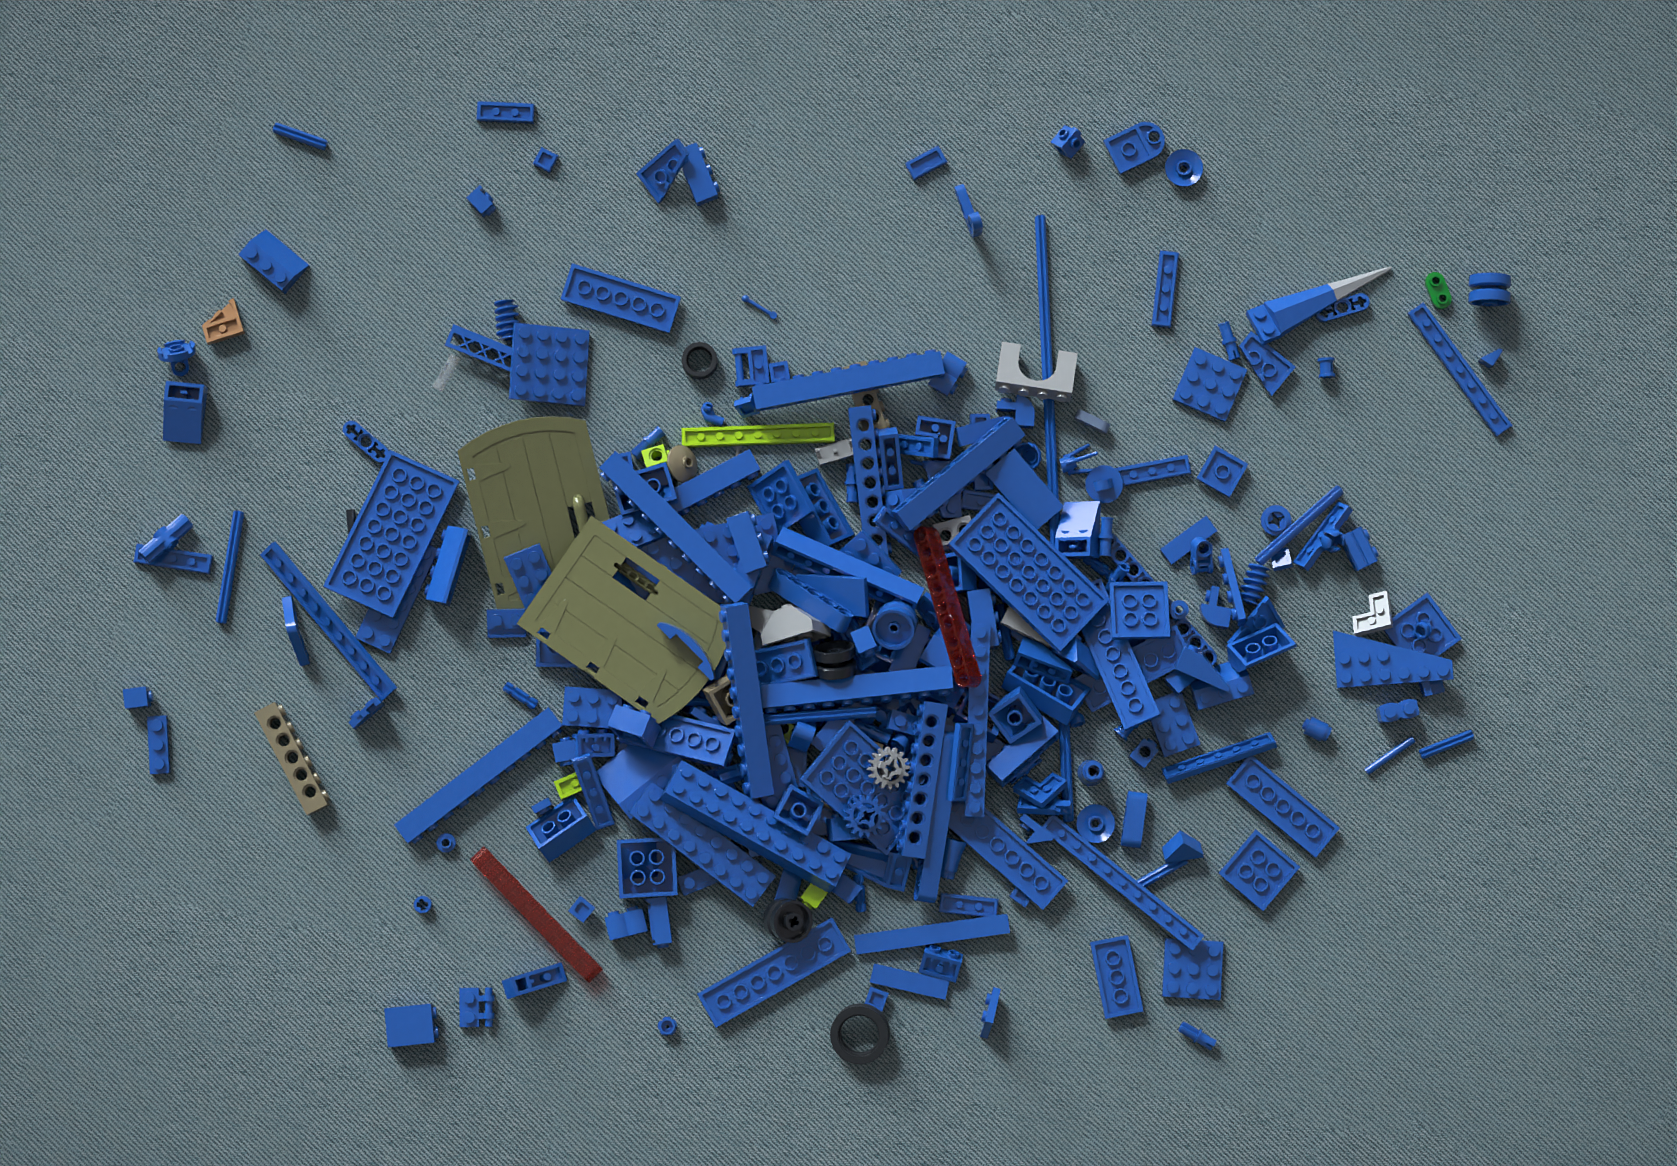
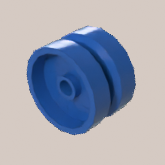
(1489, 289)
(895, 625)

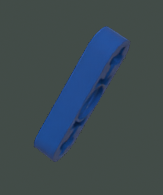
(1357, 308)
(358, 428)

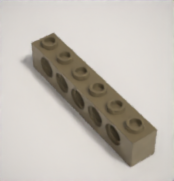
(265, 717)

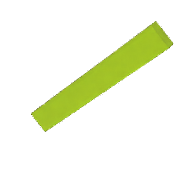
(758, 435)

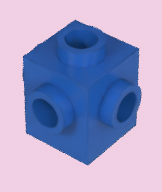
(1068, 141)

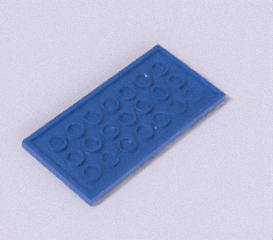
(391, 534)
(722, 542)
(1028, 572)

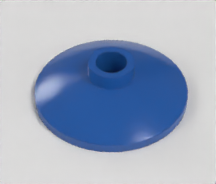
(1187, 159)
(1103, 816)

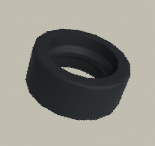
(699, 346)

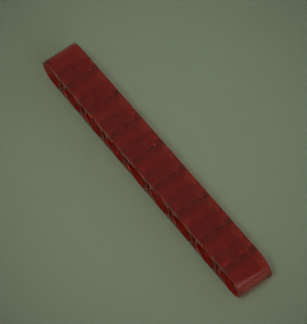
(947, 607)
(536, 914)

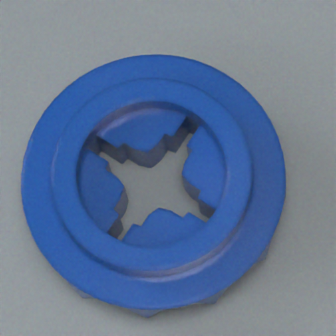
(1278, 511)

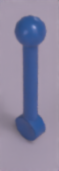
(772, 315)

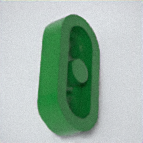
(1437, 290)

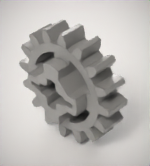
(886, 775)

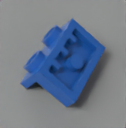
(597, 744)
(941, 963)

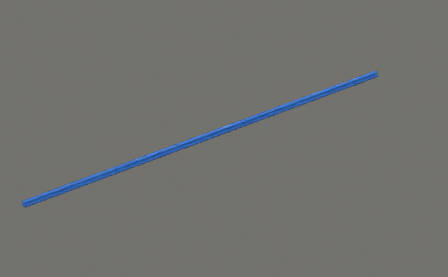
(1051, 456)

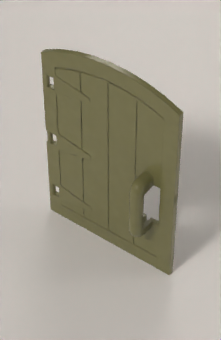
(523, 489)
(617, 630)

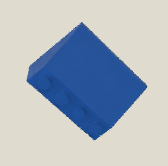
(633, 771)

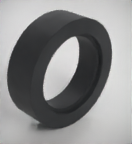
(860, 1010)

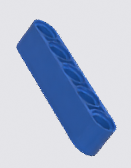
(810, 600)

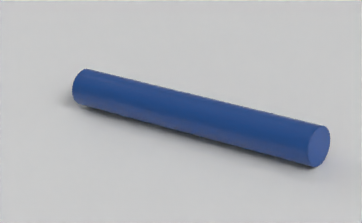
(1389, 755)

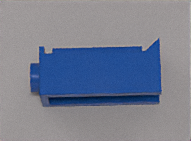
(659, 921)

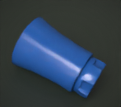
(1083, 772)
(952, 857)

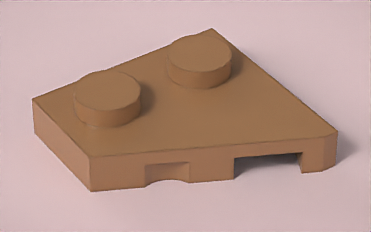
(224, 324)

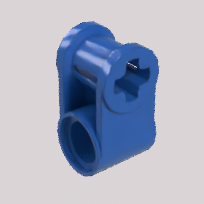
(1201, 560)

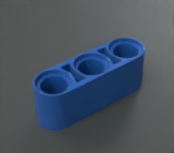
(1134, 819)

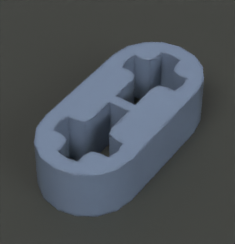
(1092, 421)

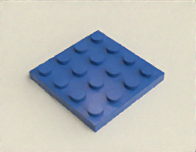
(549, 364)

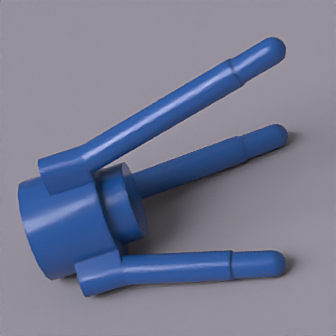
(1068, 462)

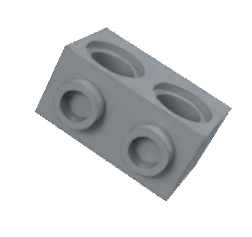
(951, 526)

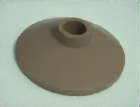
(682, 463)

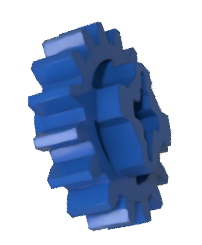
(859, 810)

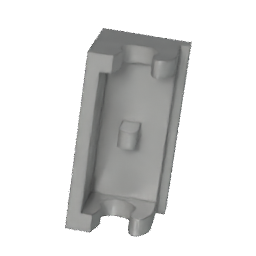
(834, 452)

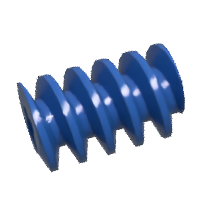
(505, 319)
(1254, 583)

